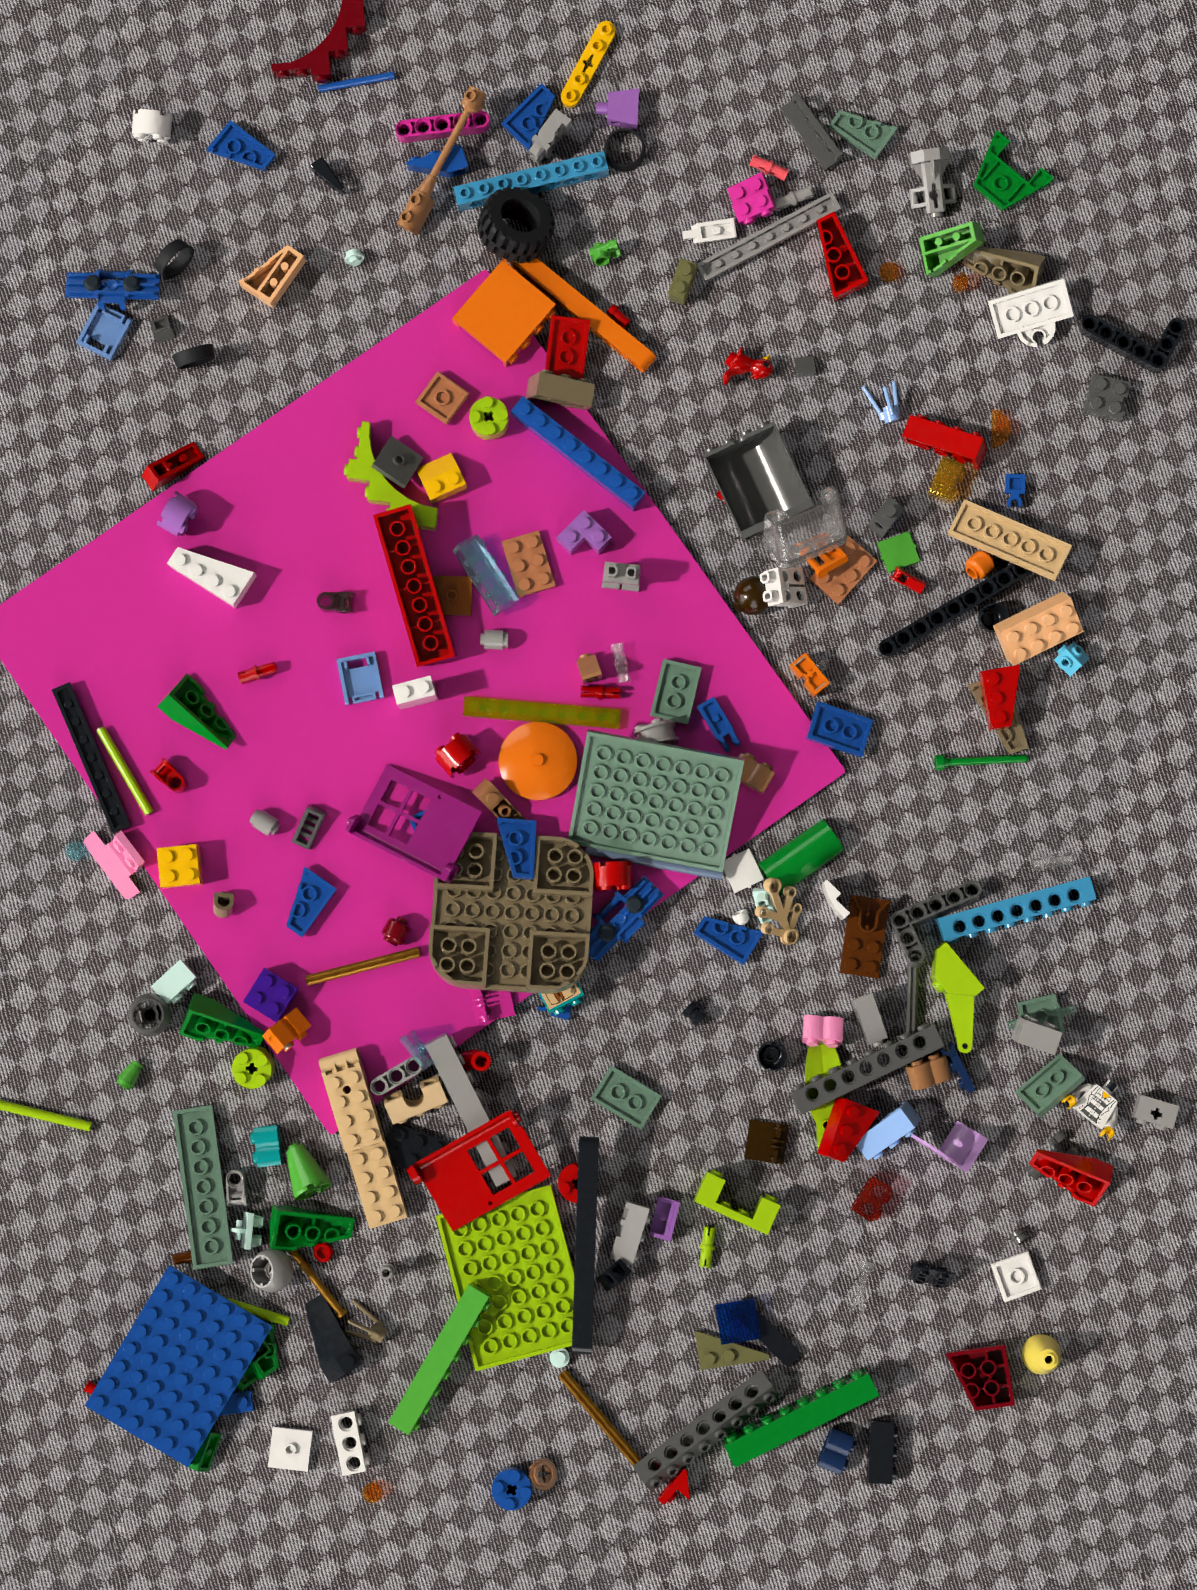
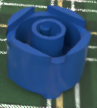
(508, 1499)

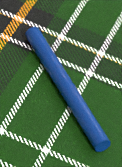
(356, 81)

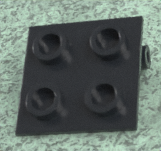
(938, 1277)

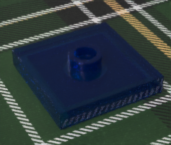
(737, 1321)

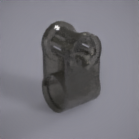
(337, 602)

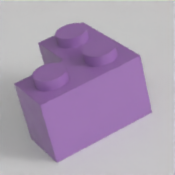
(583, 529)

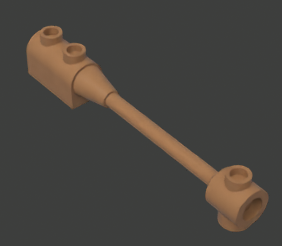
(420, 201)

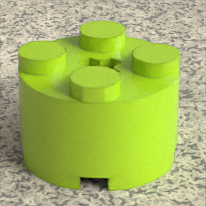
(489, 407)
(243, 1073)

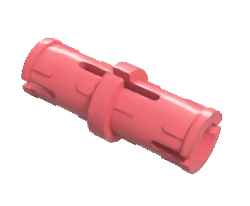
(769, 167)

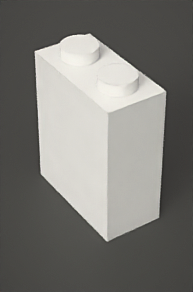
(415, 692)

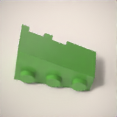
(949, 246)

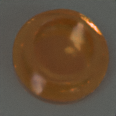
(888, 272)
(372, 1492)

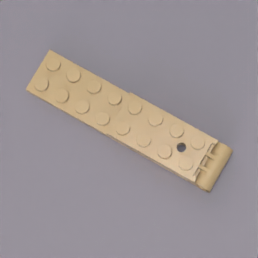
(363, 1137)

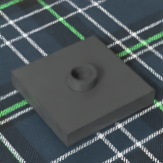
(397, 462)

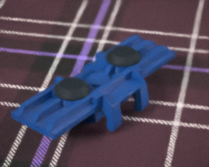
(112, 291)
(627, 921)

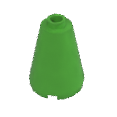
(305, 1173)

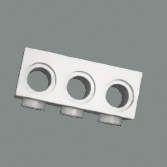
(344, 1451)

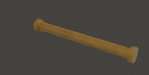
(318, 1283)

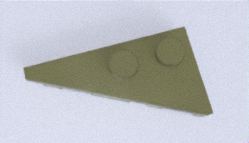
(715, 1355)

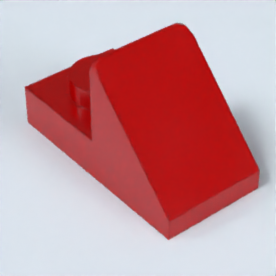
(679, 1483)

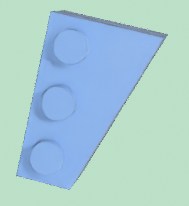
(888, 1131)

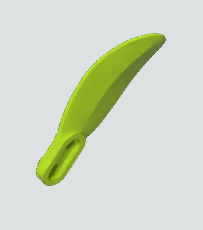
(819, 1061)

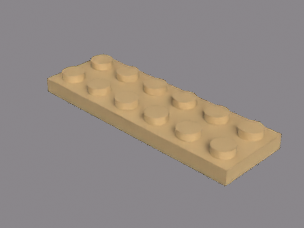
(1009, 540)

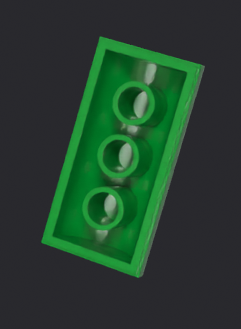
(802, 855)

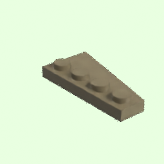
(1012, 737)

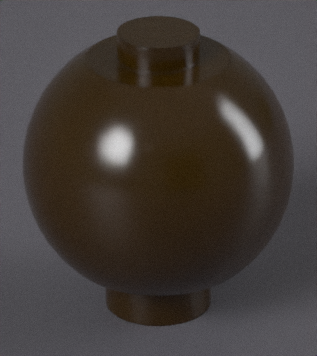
(749, 596)

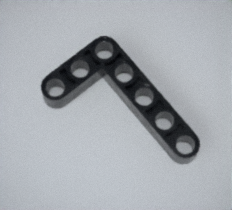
(1133, 343)

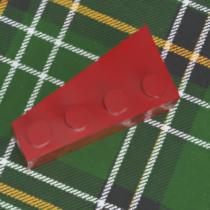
(841, 261)
(945, 440)

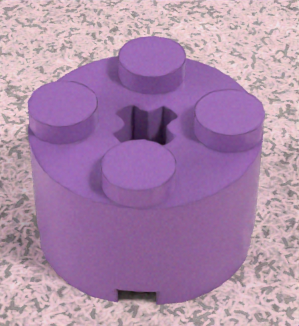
(177, 514)

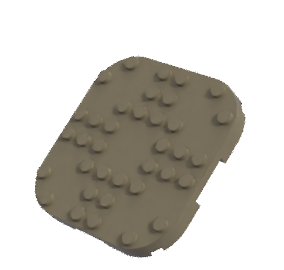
(512, 930)

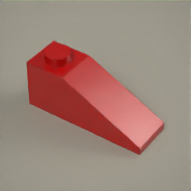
(171, 466)

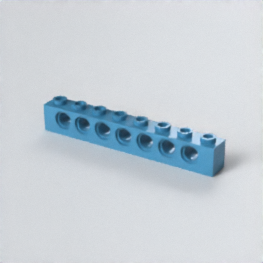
(534, 179)
(1082, 886)

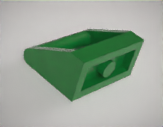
(206, 1453)

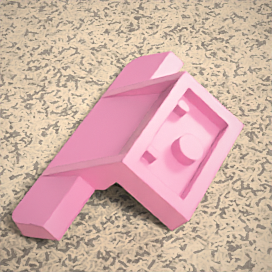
(117, 860)

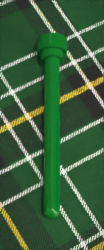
(942, 762)

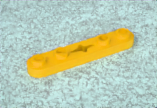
(580, 80)

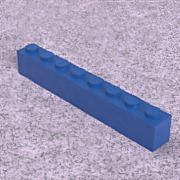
(577, 453)

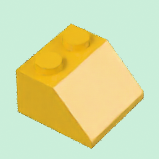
(441, 478)

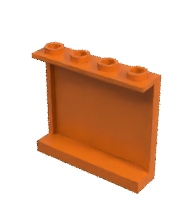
(505, 313)

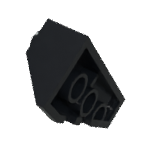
(332, 1344)

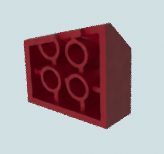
(984, 1375)

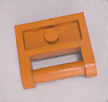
(831, 561)

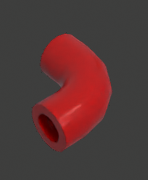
(476, 1059)

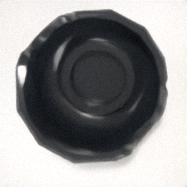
(991, 615)
(772, 1056)

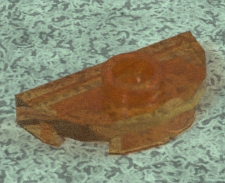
(999, 428)

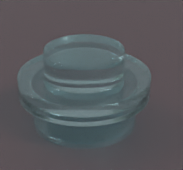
(74, 851)

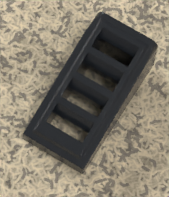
(325, 173)

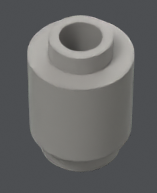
(494, 639)
(264, 822)

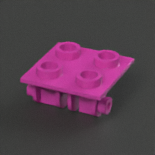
(491, 1004)

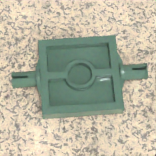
(1044, 1009)

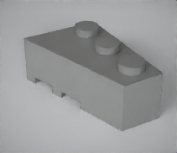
(630, 1232)

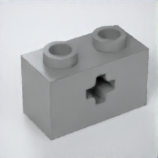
(1144, 1106)

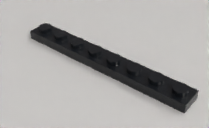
(91, 757)

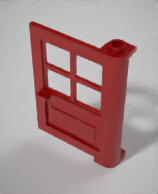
(459, 1184)

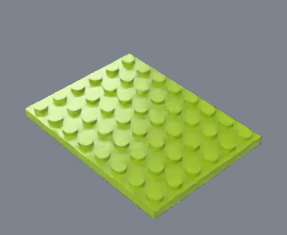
(527, 1268)

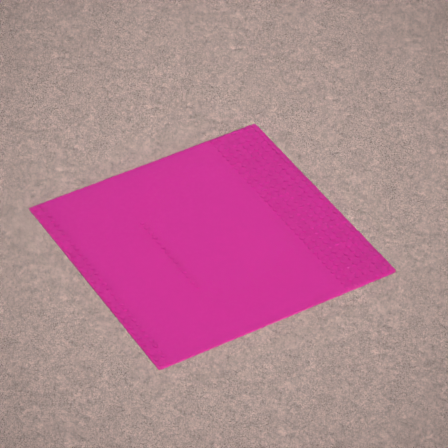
(284, 509)

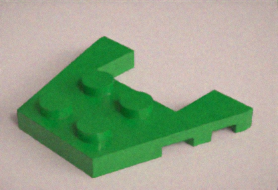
(1000, 182)

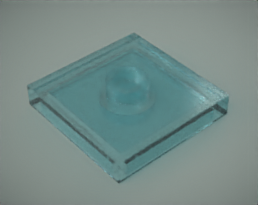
(417, 1050)

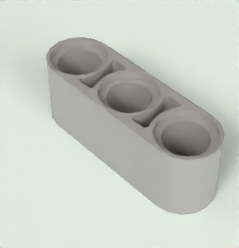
(387, 1077)

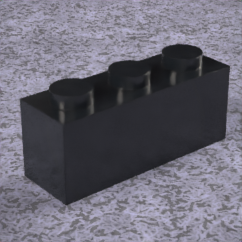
(881, 1451)

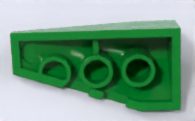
(191, 709)

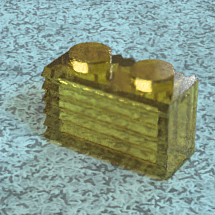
(946, 479)

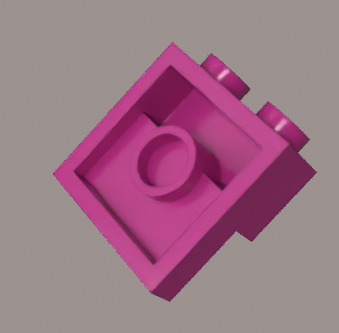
(752, 199)

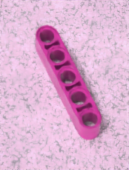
(433, 122)

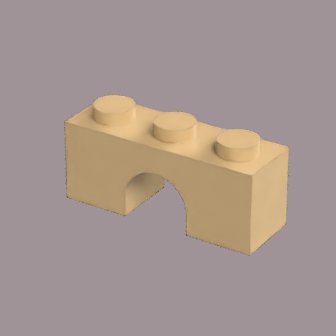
(401, 1108)

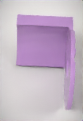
(959, 1147)

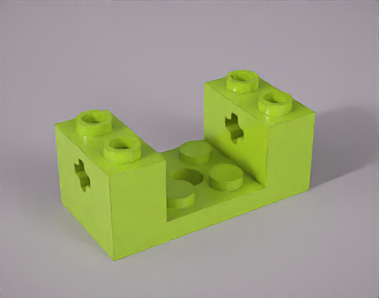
(762, 1215)

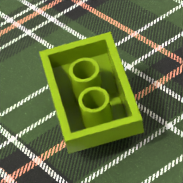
(960, 987)

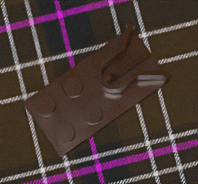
(864, 936)

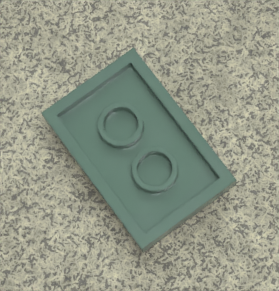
(675, 691)
(1050, 1085)
(626, 1097)

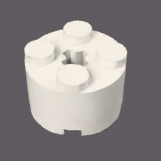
(151, 125)

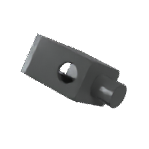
(886, 517)

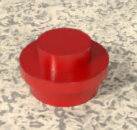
(323, 1252)

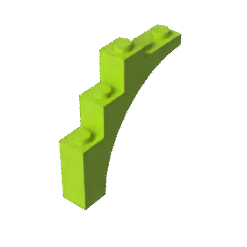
(379, 489)

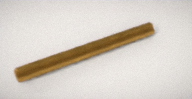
(362, 966)
(599, 1417)

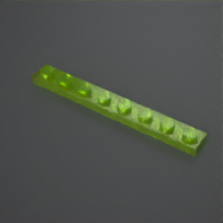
(541, 712)

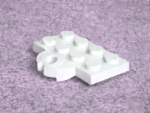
(1031, 311)

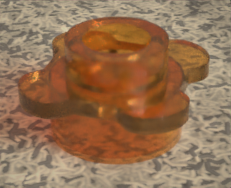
(960, 282)

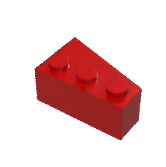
(999, 695)
(845, 1128)

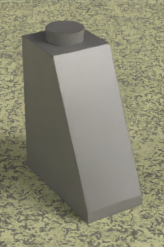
(869, 1019)

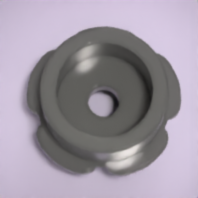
(1019, 1236)

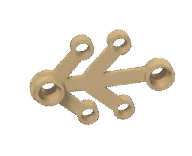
(788, 933)

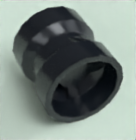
(694, 1013)

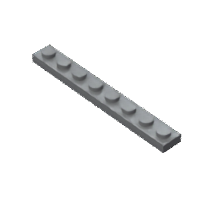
(767, 237)

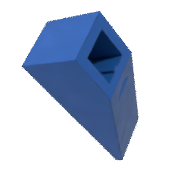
(453, 166)

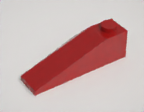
(1081, 1175)

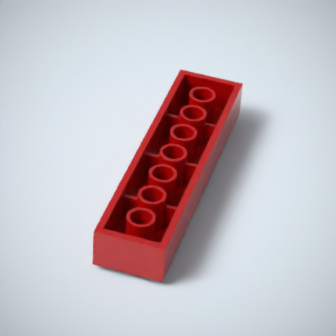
(414, 585)

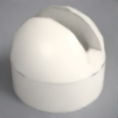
(740, 917)

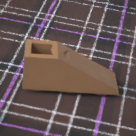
(495, 801)

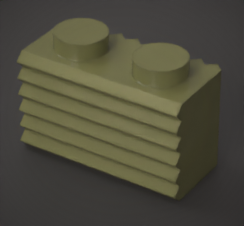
(682, 281)

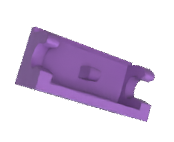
(664, 1218)

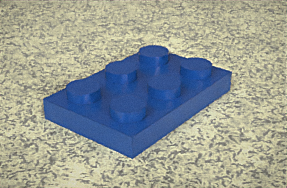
(839, 729)

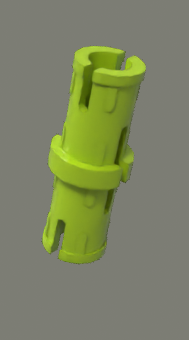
(707, 1247)

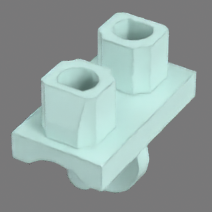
(763, 898)
(247, 1239)

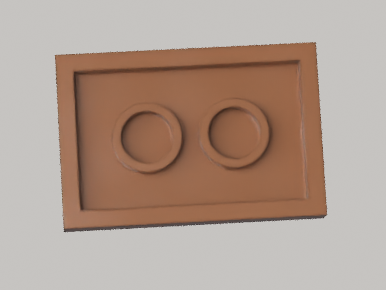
(528, 564)
(846, 576)

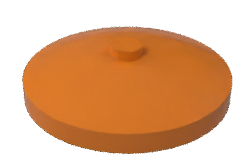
(537, 761)

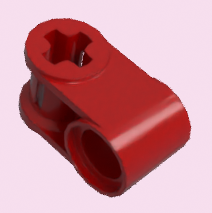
(167, 773)

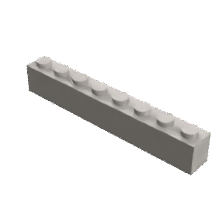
(468, 1101)

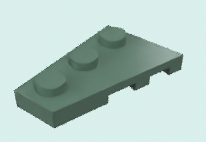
(862, 133)

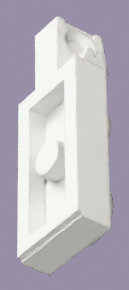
(711, 231)

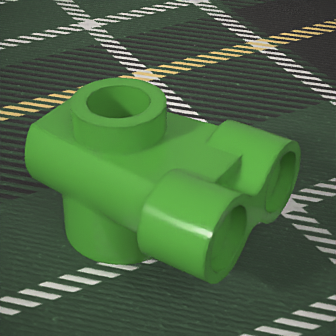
(602, 252)

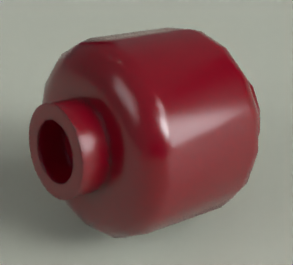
(396, 931)

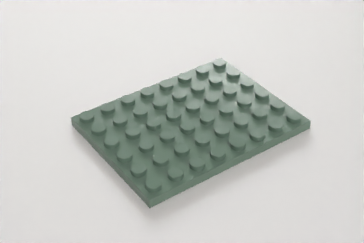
(655, 800)

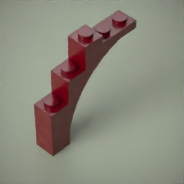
(317, 62)

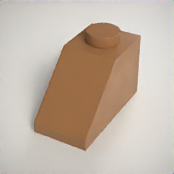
(589, 668)

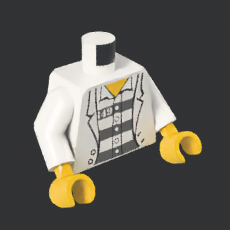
(1096, 1105)

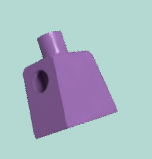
(621, 108)

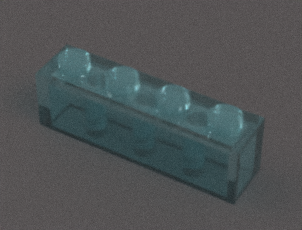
(486, 574)

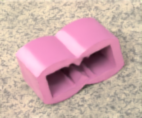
(822, 1030)

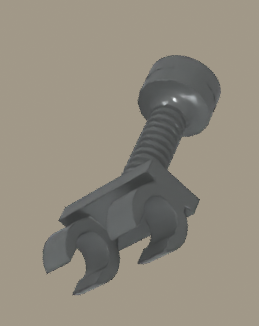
(1058, 1137)

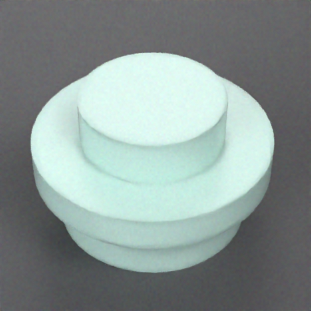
(354, 257)
(559, 1358)

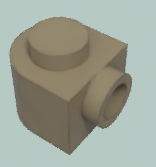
(223, 904)

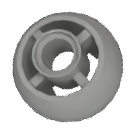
(271, 1270)

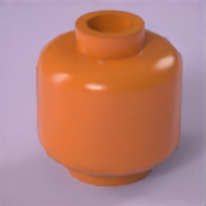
(979, 565)

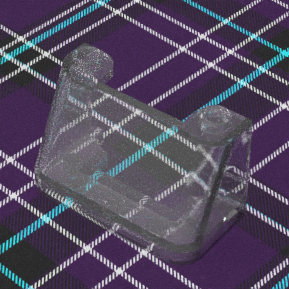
(807, 533)

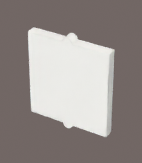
(742, 871)

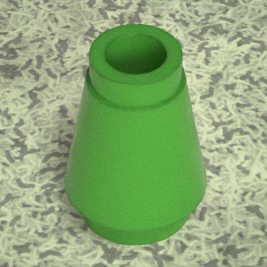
(129, 1075)

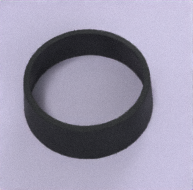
(624, 167)
(178, 264)
(194, 356)

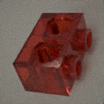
(866, 1196)

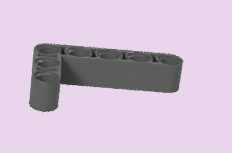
(929, 914)

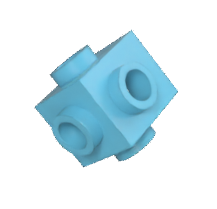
(1071, 658)

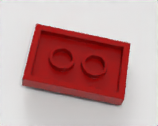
(567, 346)

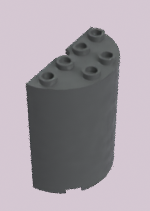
(757, 478)

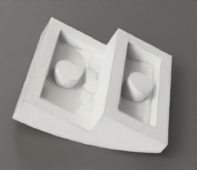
(831, 894)

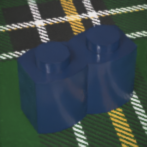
(835, 1450)

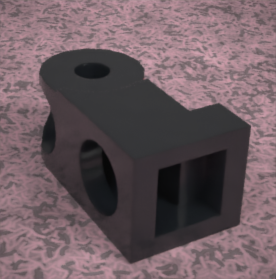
(614, 1275)

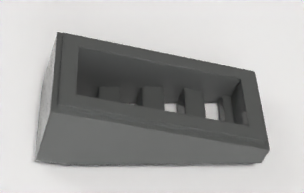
(316, 811)

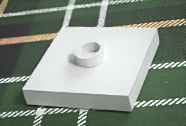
(1016, 1276)
(290, 1448)

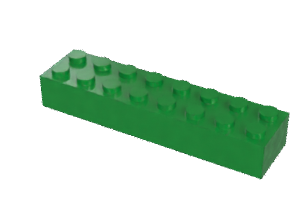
(800, 1417)

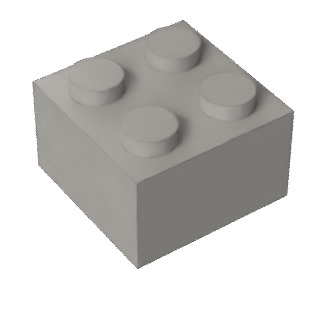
(1037, 1035)

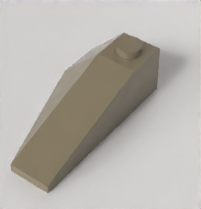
(1006, 267)

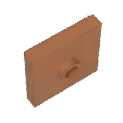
(442, 398)

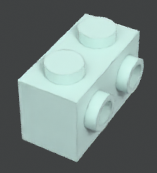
(174, 982)

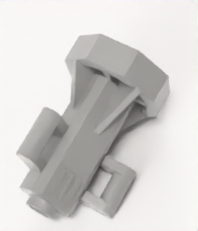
(930, 167)

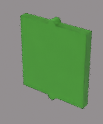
(898, 551)

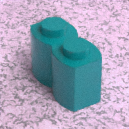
(267, 1146)

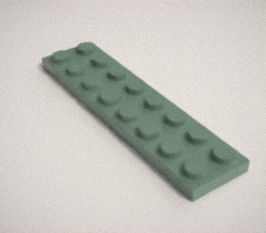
(203, 1187)

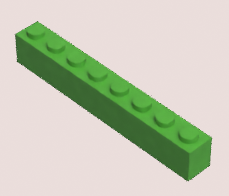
(440, 1358)

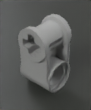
(236, 1190)

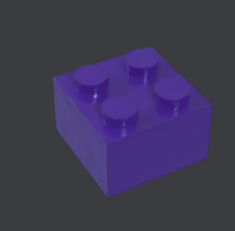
(271, 995)

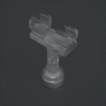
(866, 1268)

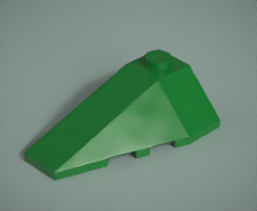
(212, 1020)
(303, 1227)

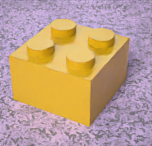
(179, 866)

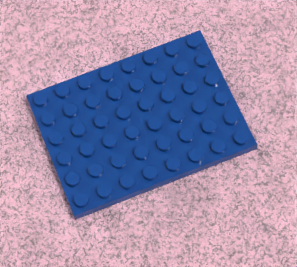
(178, 1365)

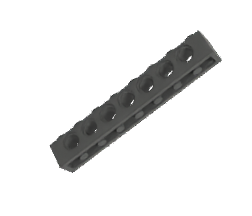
(931, 1043)
(696, 1430)

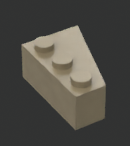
(560, 390)

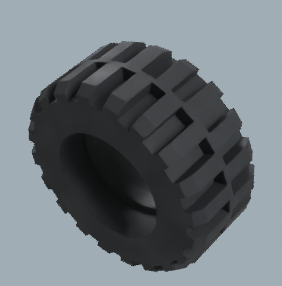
(508, 242)

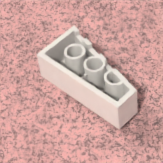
(217, 577)

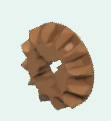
(547, 1481)

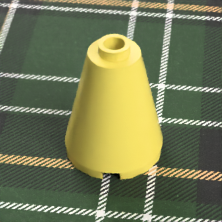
(1036, 1350)

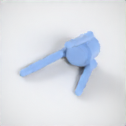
(891, 412)

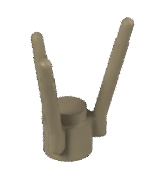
(375, 1332)

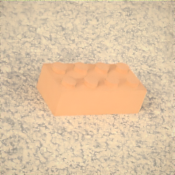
(1038, 628)

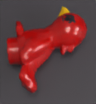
(742, 364)

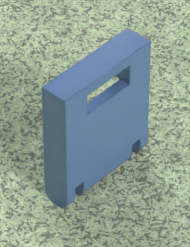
(106, 328)
(362, 681)

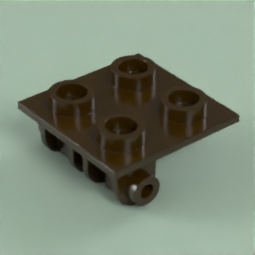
(766, 1141)

